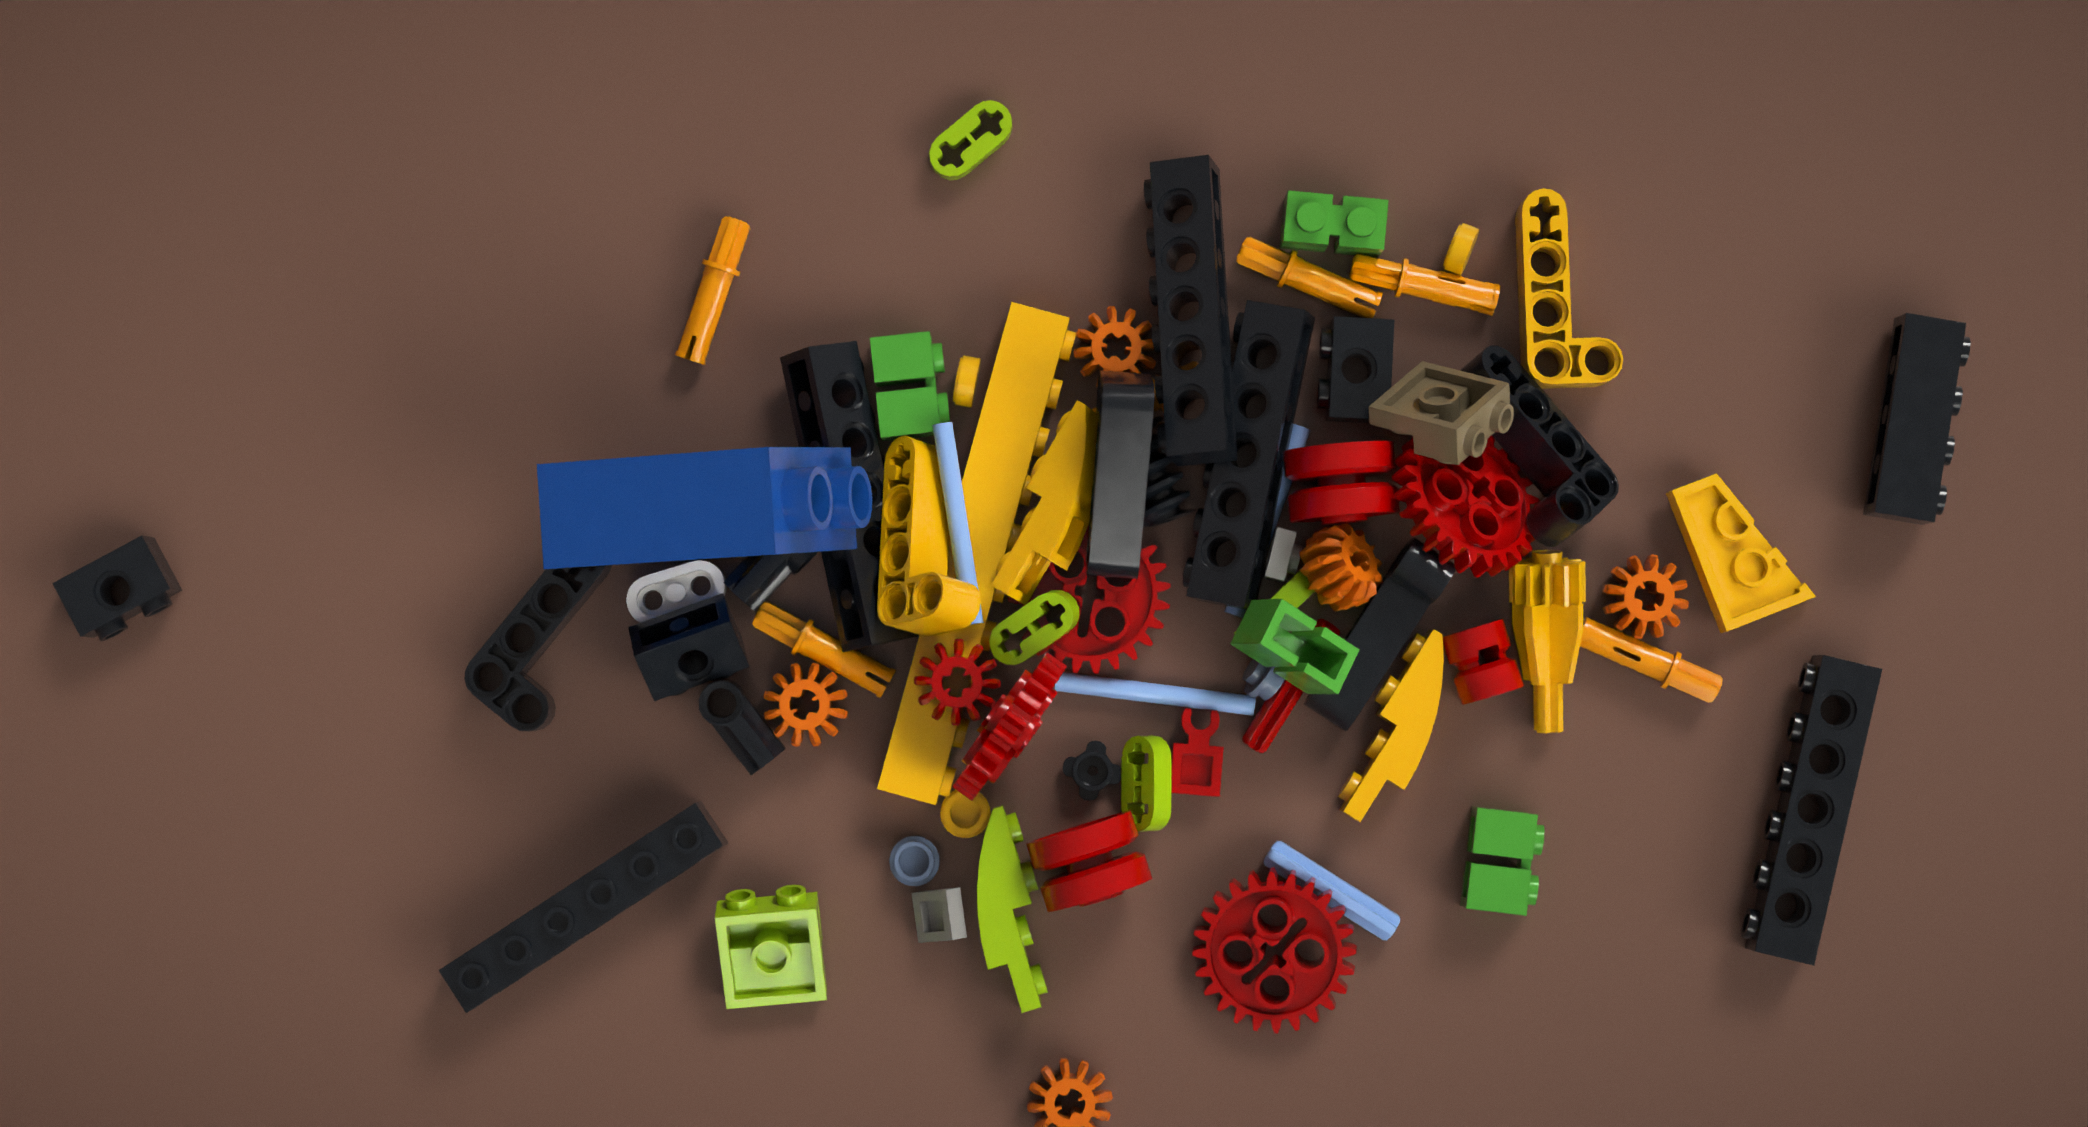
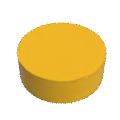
(1460, 248)
(966, 381)
(965, 817)

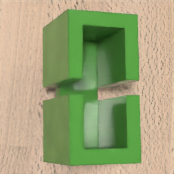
(1312, 219)
(906, 361)
(1307, 657)
(1500, 886)

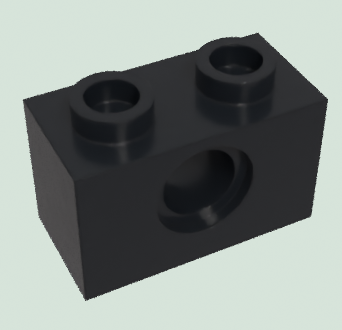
(1362, 339)
(88, 589)
(663, 644)

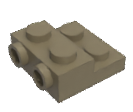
(1445, 411)

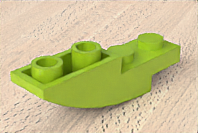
(1001, 888)

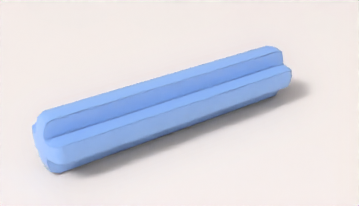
(1359, 906)

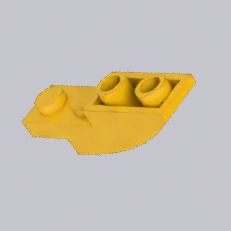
(1061, 518)
(1411, 709)

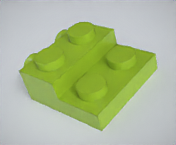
(771, 948)

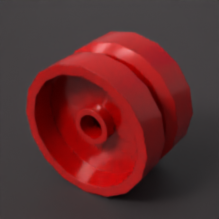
(1341, 483)
(1091, 868)

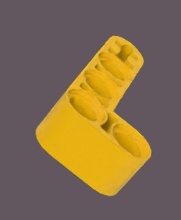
(1555, 291)
(914, 547)

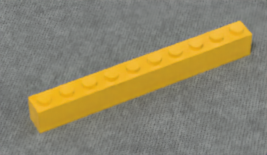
(992, 490)

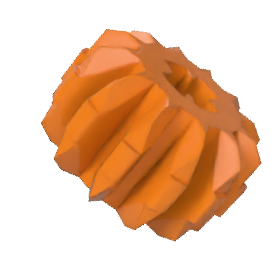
(1117, 331)
(1341, 567)
(1657, 585)
(813, 719)
(1061, 1085)

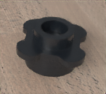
(1106, 773)

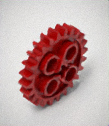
(1467, 509)
(1134, 601)
(1009, 726)
(1307, 980)

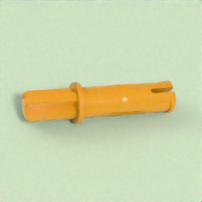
(1307, 277)
(1425, 283)
(713, 289)
(821, 647)
(1650, 661)

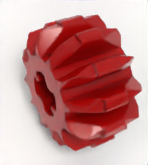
(945, 669)

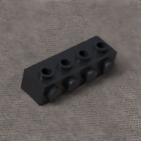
(1916, 419)

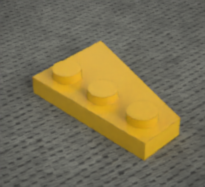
(1731, 557)

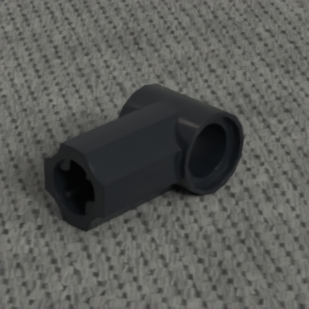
(762, 575)
(743, 729)

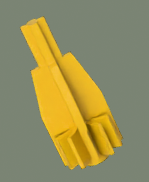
(1548, 628)

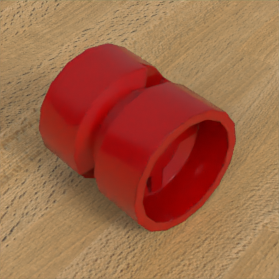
(1488, 679)

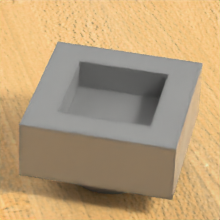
(1282, 555)
(939, 915)

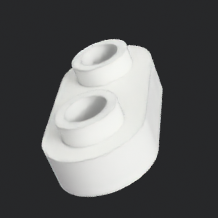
(675, 588)

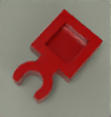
(1197, 764)

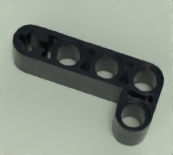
(1549, 452)
(1120, 474)
(1383, 629)
(515, 664)

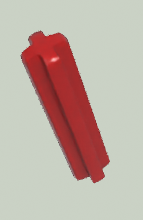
(1276, 710)

